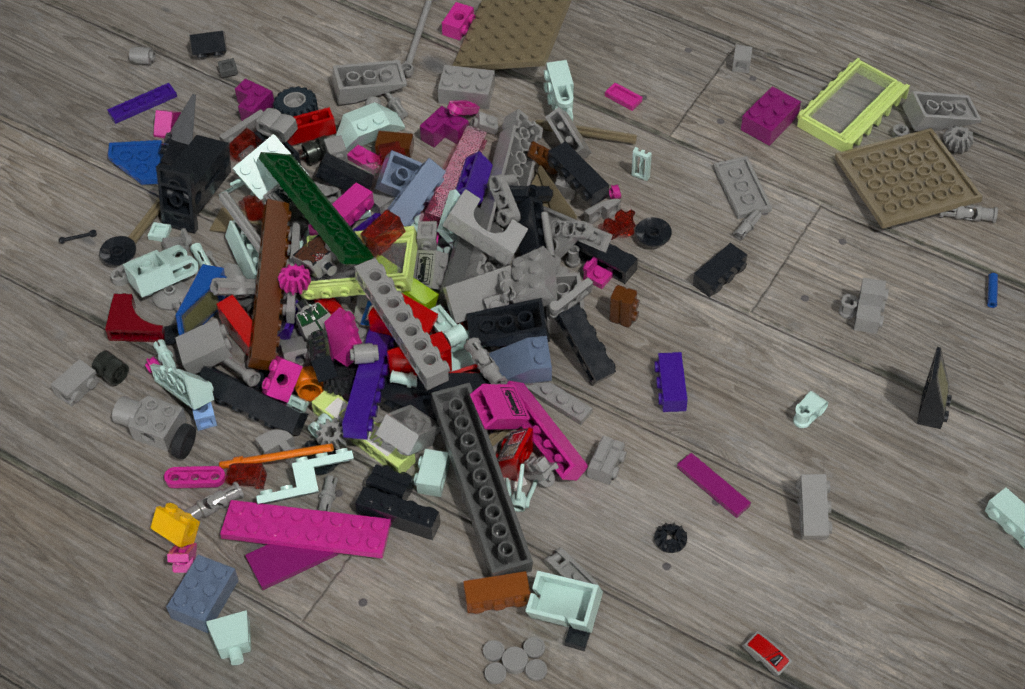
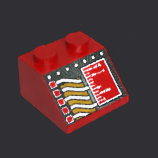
(515, 452)

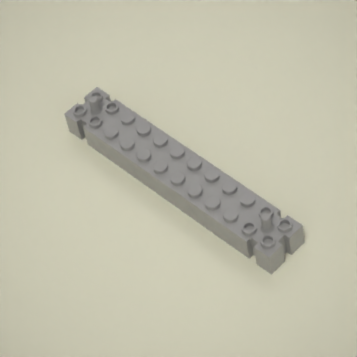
(508, 159)

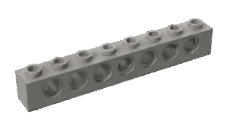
(402, 324)

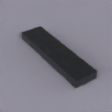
(455, 379)

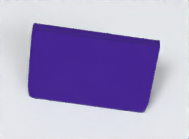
(287, 328)

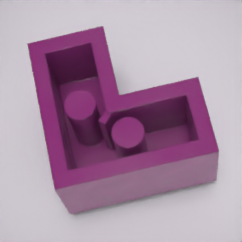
(252, 98)
(442, 125)

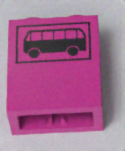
(499, 406)

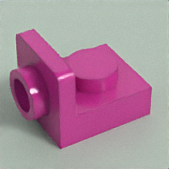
(596, 273)

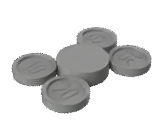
(515, 660)

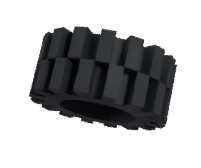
(343, 382)

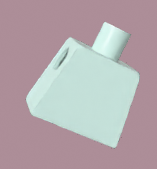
(231, 636)

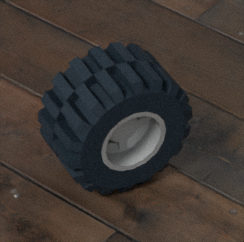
(295, 101)

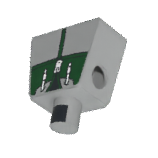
(310, 318)

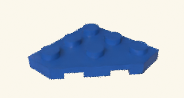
(137, 159)

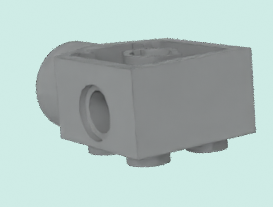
(150, 420)

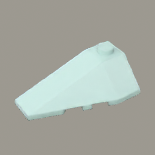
(184, 385)

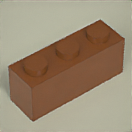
(496, 592)

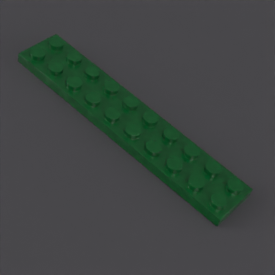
(316, 208)

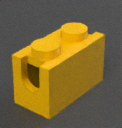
(175, 525)

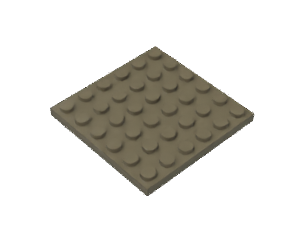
(512, 34)
(907, 178)

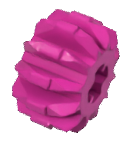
(294, 279)

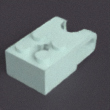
(559, 86)
(159, 270)

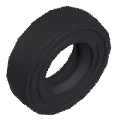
(183, 441)

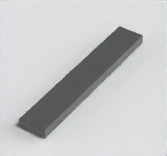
(460, 256)

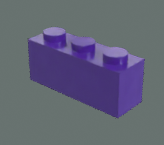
(475, 175)
(671, 382)

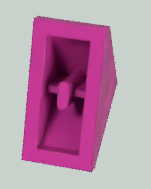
(164, 122)

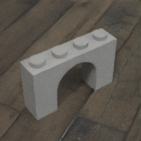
(497, 245)

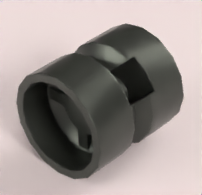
(110, 367)

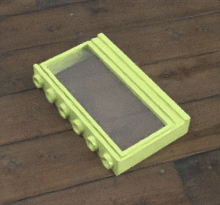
(851, 105)
(397, 259)

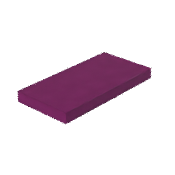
(277, 563)

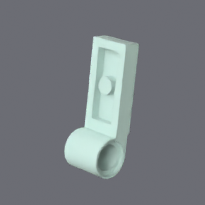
(453, 333)

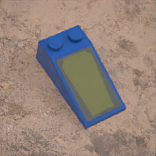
(199, 301)

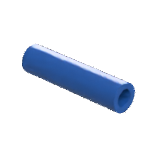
(992, 290)

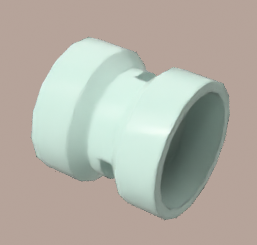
(314, 426)

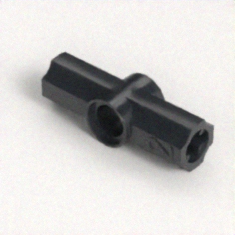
(541, 193)

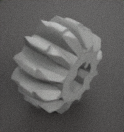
(958, 139)
(327, 430)

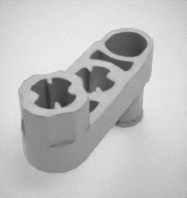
(500, 189)

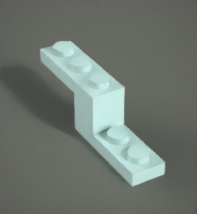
(305, 476)

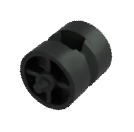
(314, 150)

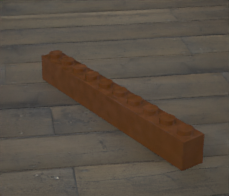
(267, 290)

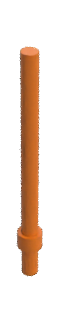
(279, 455)

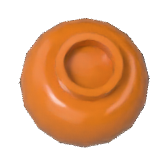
(308, 385)

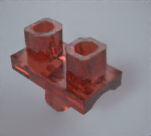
(621, 225)

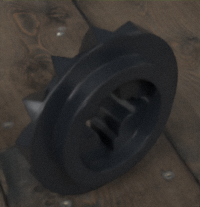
(670, 545)

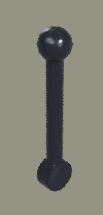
(92, 233)

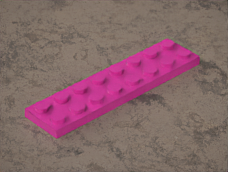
(306, 529)

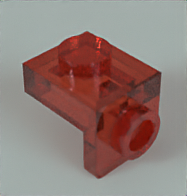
(252, 206)

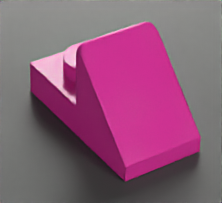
(182, 557)

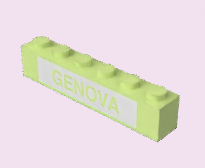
(385, 454)

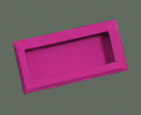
(623, 96)

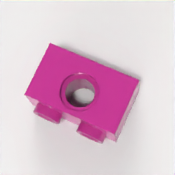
(458, 21)
(283, 390)

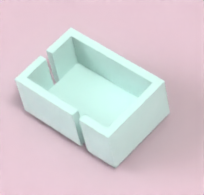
(564, 601)

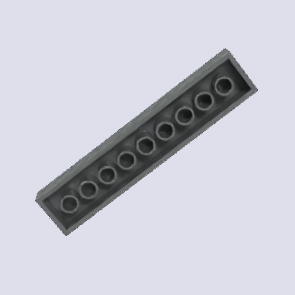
(481, 482)

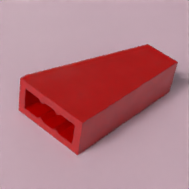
(236, 321)

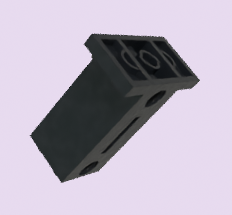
(192, 181)

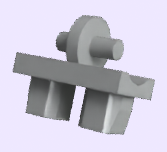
(540, 470)

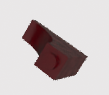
(126, 325)

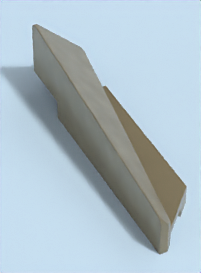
(557, 202)

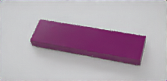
(714, 485)

